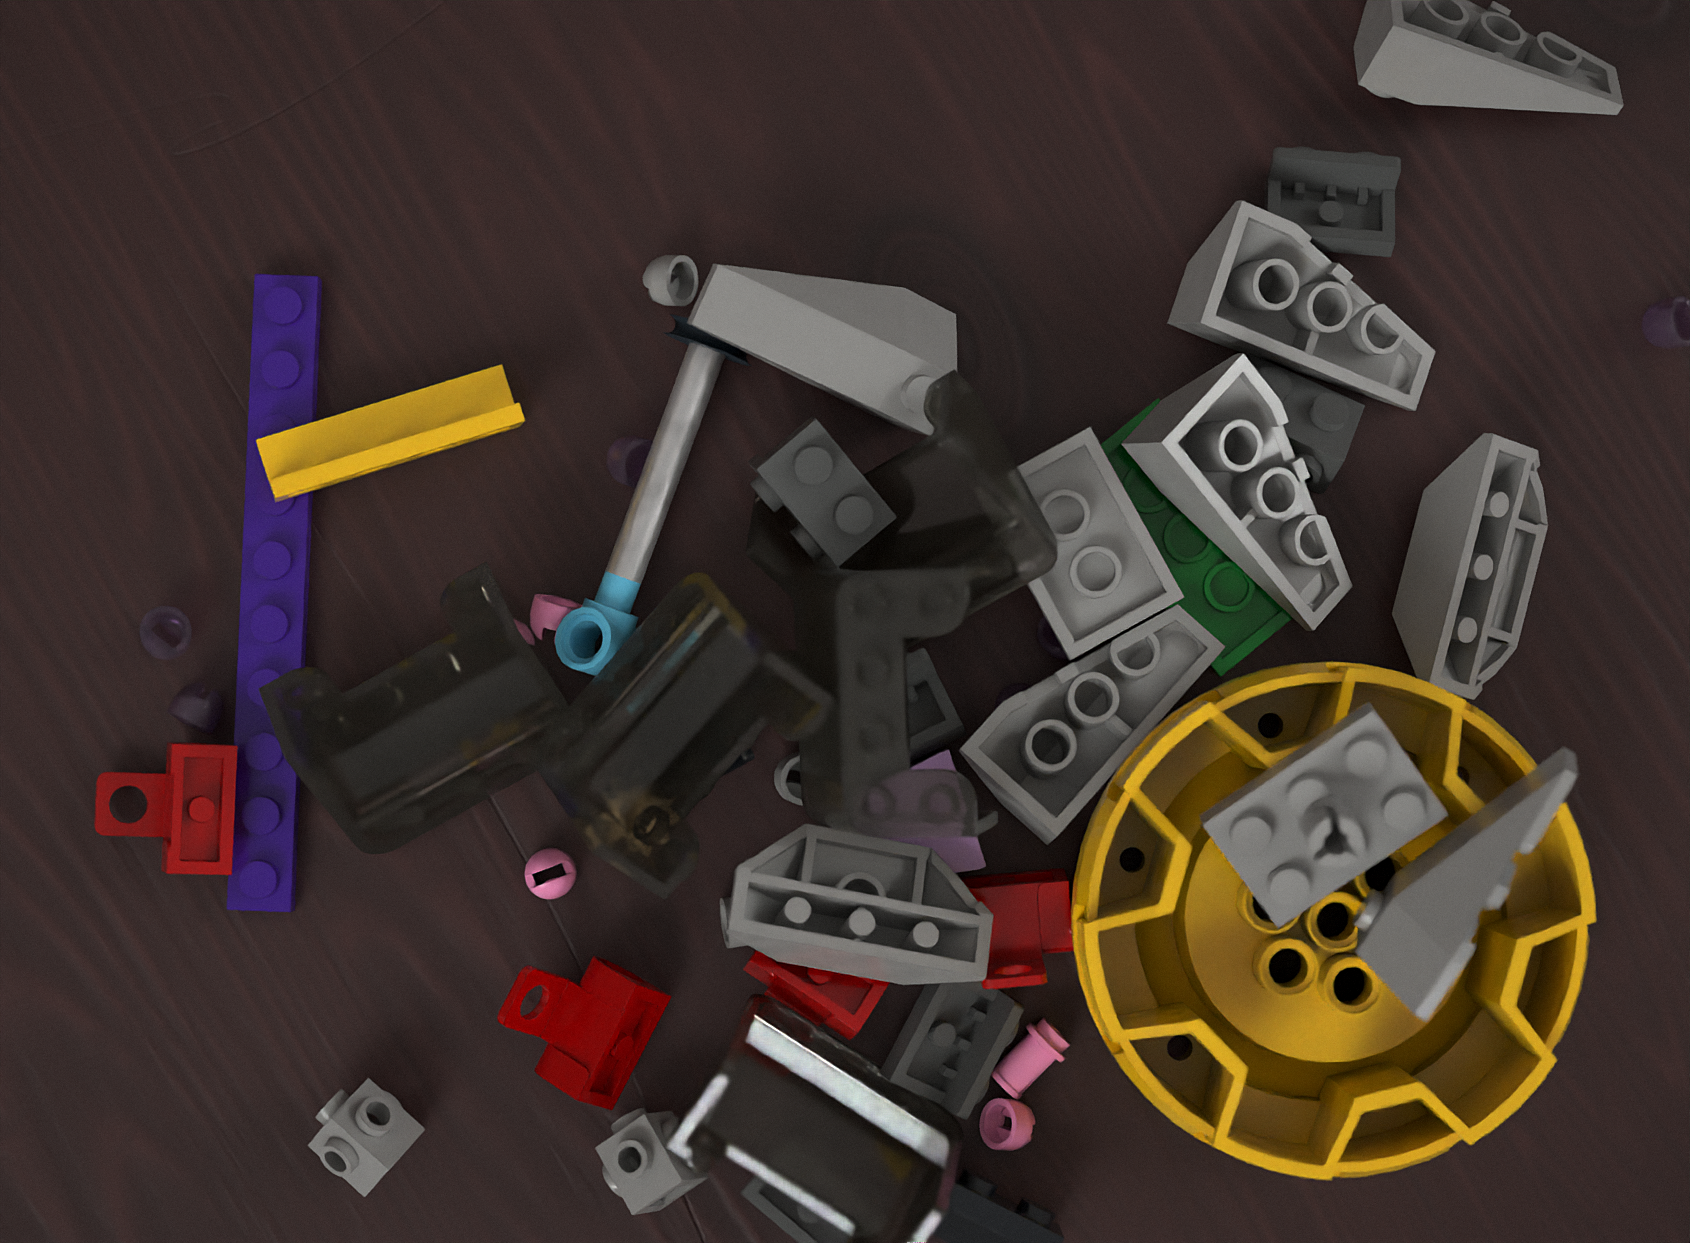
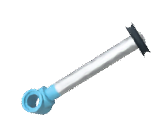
(648, 508)

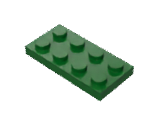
(1212, 584)

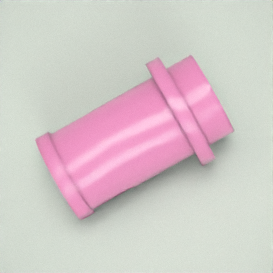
(1030, 1058)

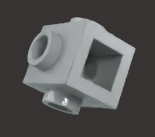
(364, 1135)
(640, 1164)

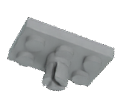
(1106, 559)
(1323, 815)

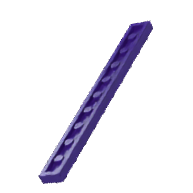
(272, 593)

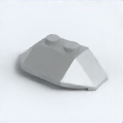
(1472, 565)
(860, 909)

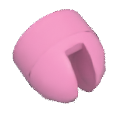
(548, 613)
(554, 887)
(1001, 1137)

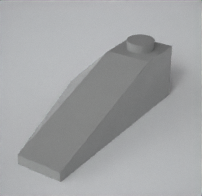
(1476, 59)
(1281, 299)
(843, 336)
(1233, 473)
(1072, 731)
(1427, 914)

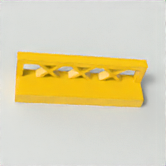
(389, 433)

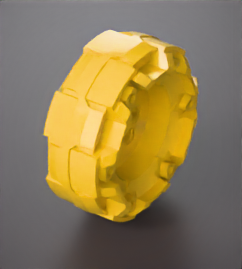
(1287, 1066)

